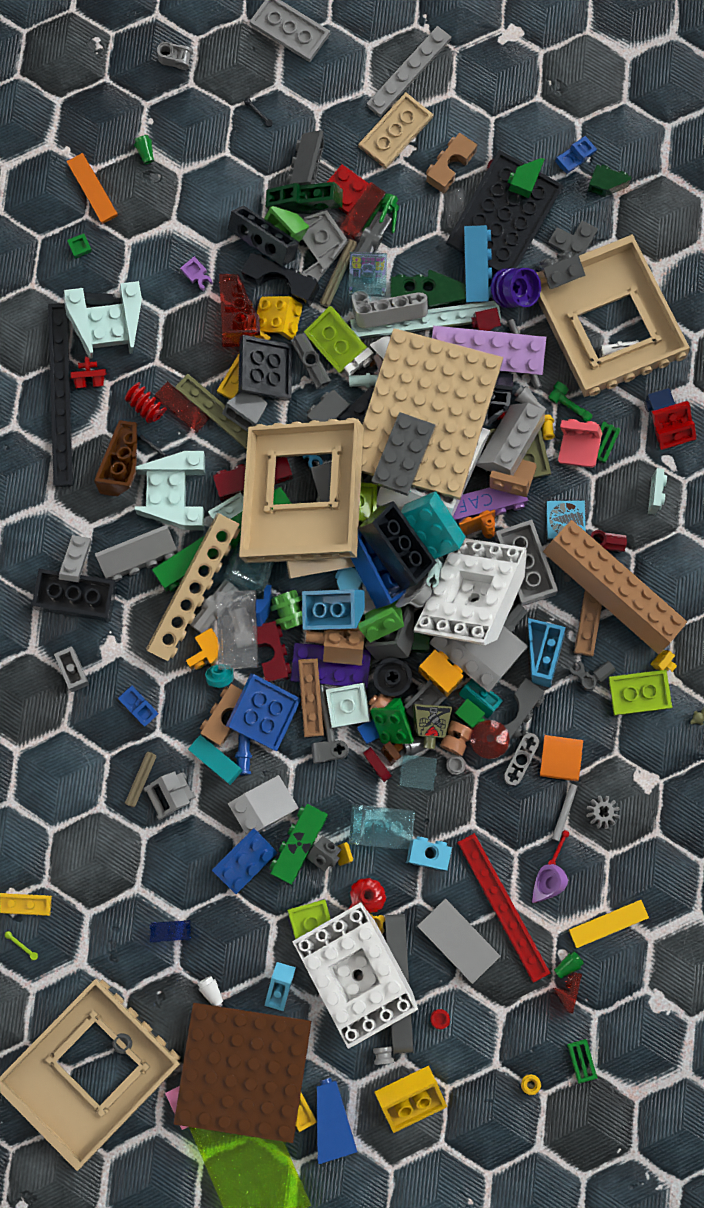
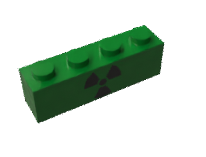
(299, 844)

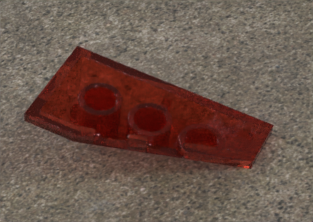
(236, 310)

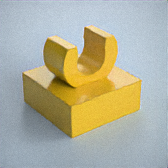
(663, 661)

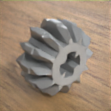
(595, 812)

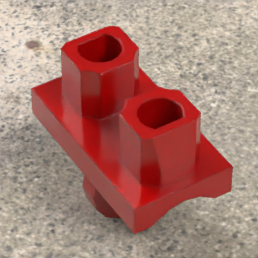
(80, 376)

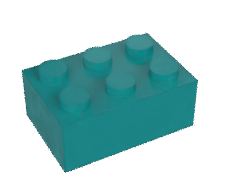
(434, 524)

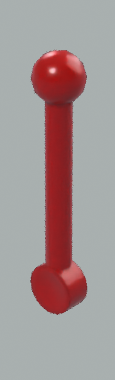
(565, 834)

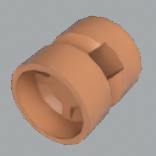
(455, 745)

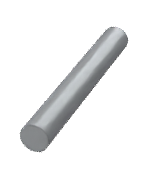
(564, 812)

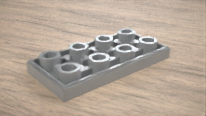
(458, 941)

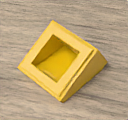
(345, 854)

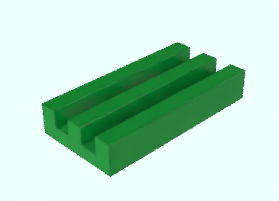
(610, 428)
(586, 1078)

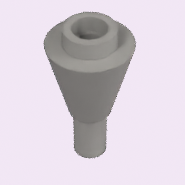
(524, 395)

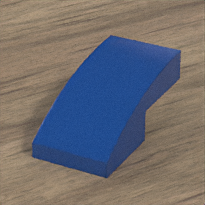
(576, 155)
(263, 606)
(138, 706)

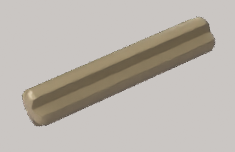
(140, 779)

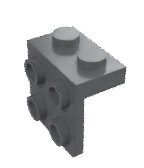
(561, 269)

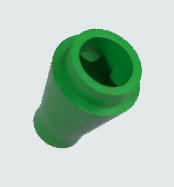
(144, 148)
(569, 964)

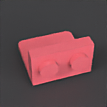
(579, 443)

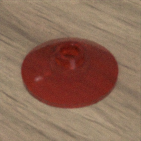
(488, 749)

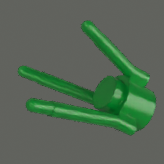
(388, 205)

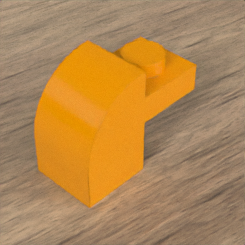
(209, 645)

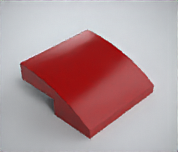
(674, 425)

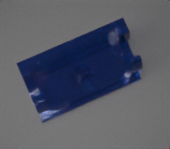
(170, 931)

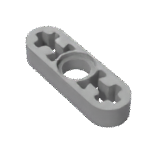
(510, 770)

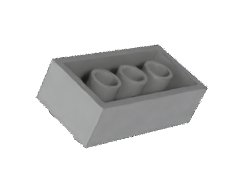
(538, 579)

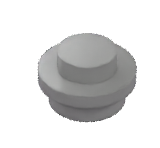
(455, 765)

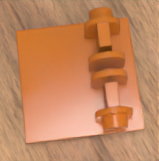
(483, 522)

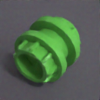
(288, 609)

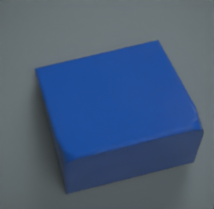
(368, 732)

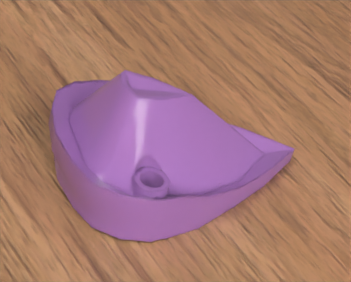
(549, 883)

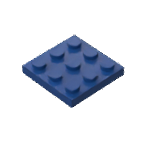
(263, 712)

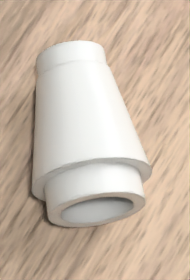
(210, 990)

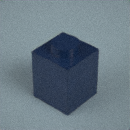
(659, 400)

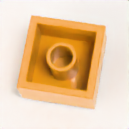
(441, 672)

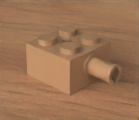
(339, 645)

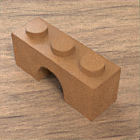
(460, 150)
(214, 728)

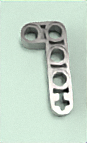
(387, 310)

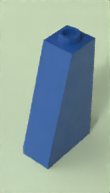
(333, 1127)

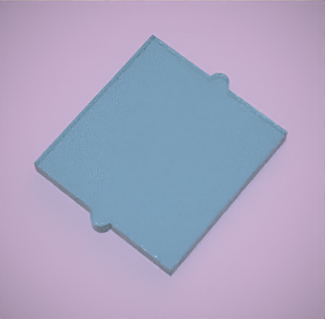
(418, 772)

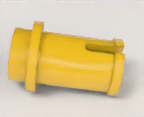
(547, 428)

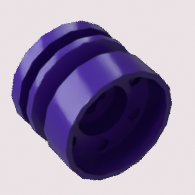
(515, 287)

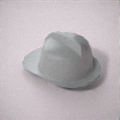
(416, 595)

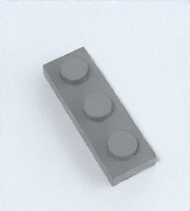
(75, 558)

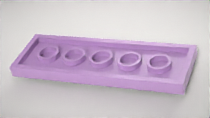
(519, 351)

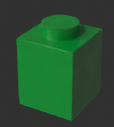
(469, 714)

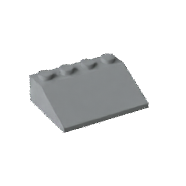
(483, 662)

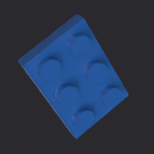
(244, 861)

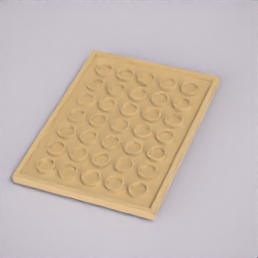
(438, 385)

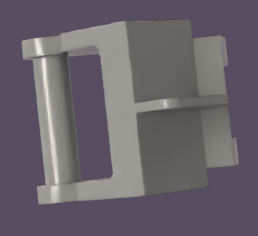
(175, 791)

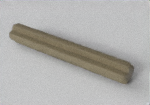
(338, 274)

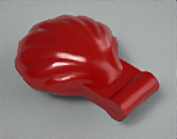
(368, 889)

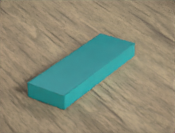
(215, 759)

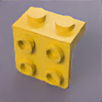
(279, 315)

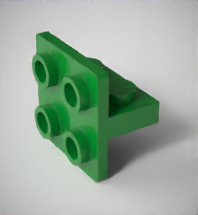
(393, 723)

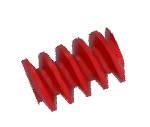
(144, 404)

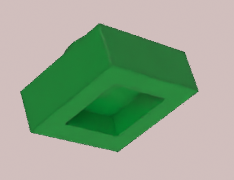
(79, 245)

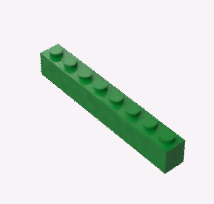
(173, 570)

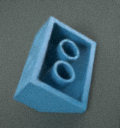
(332, 609)

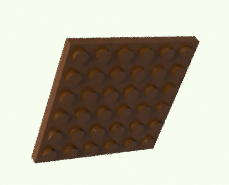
(242, 1072)

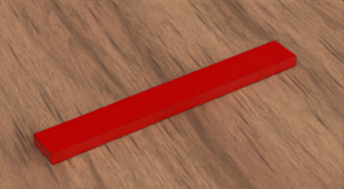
(503, 908)

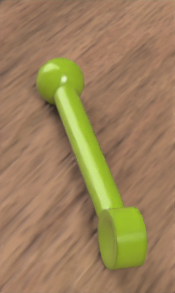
(33, 955)

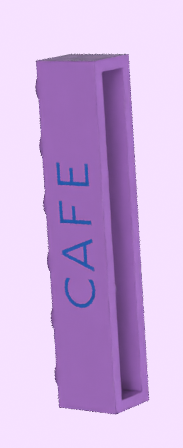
(487, 499)

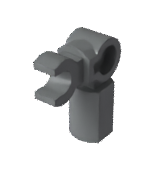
(589, 681)

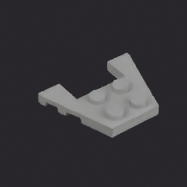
(324, 241)

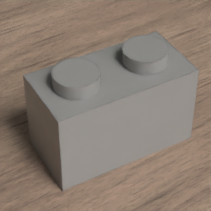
(71, 669)

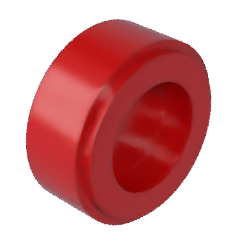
(440, 1019)

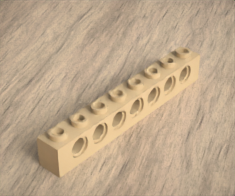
(183, 592)

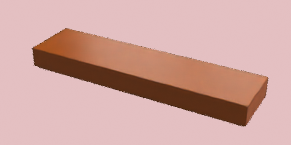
(92, 188)

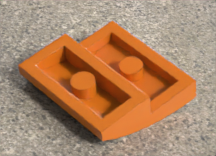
(561, 758)

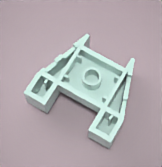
(105, 324)
(168, 490)

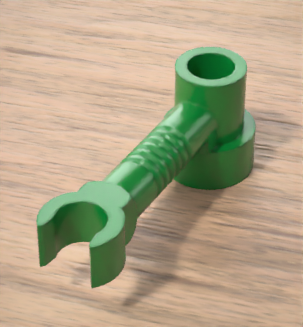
(558, 394)

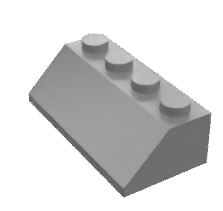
(512, 438)
(137, 553)

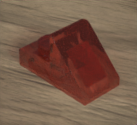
(568, 998)

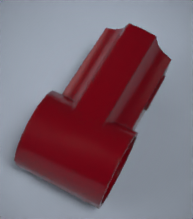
(611, 541)

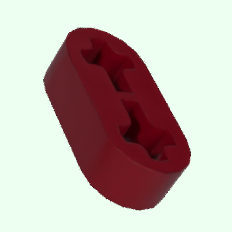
(377, 764)

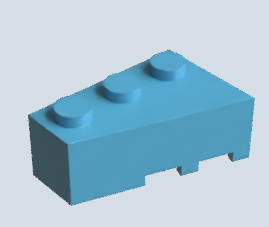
(544, 650)

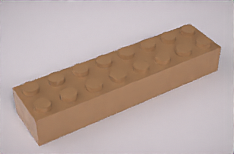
(615, 587)

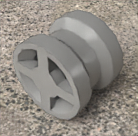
(383, 1055)

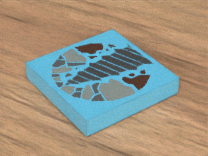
(561, 513)

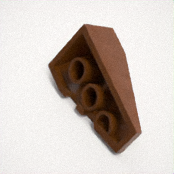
(119, 462)

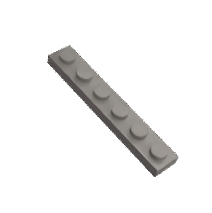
(408, 71)

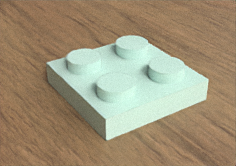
(656, 497)
(348, 705)

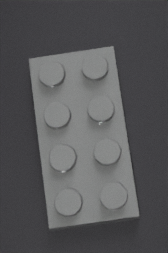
(290, 28)

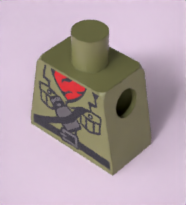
(431, 722)

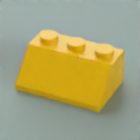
(411, 1099)

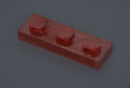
(362, 210)
(182, 407)

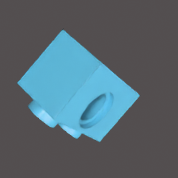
(417, 856)

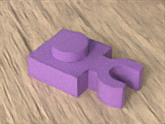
(195, 272)

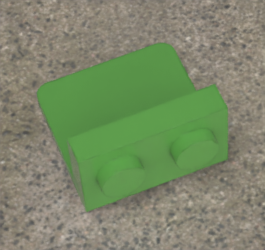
(381, 622)

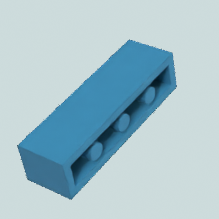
(476, 263)

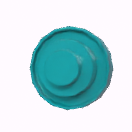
(219, 678)

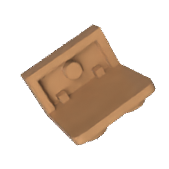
(518, 483)

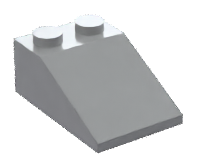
(263, 805)

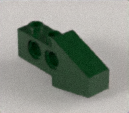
(305, 197)
(445, 290)

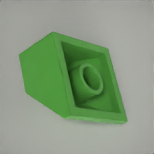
(288, 222)

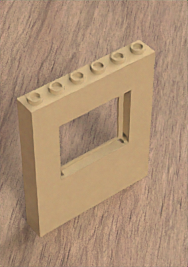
(611, 275)
(302, 529)
(58, 1103)

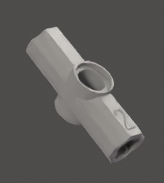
(209, 609)

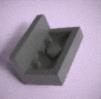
(427, 695)

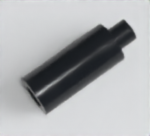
(100, 299)

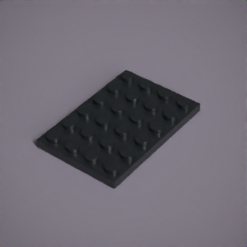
(508, 215)

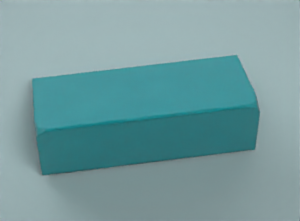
(485, 700)

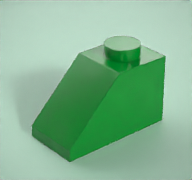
(525, 177)

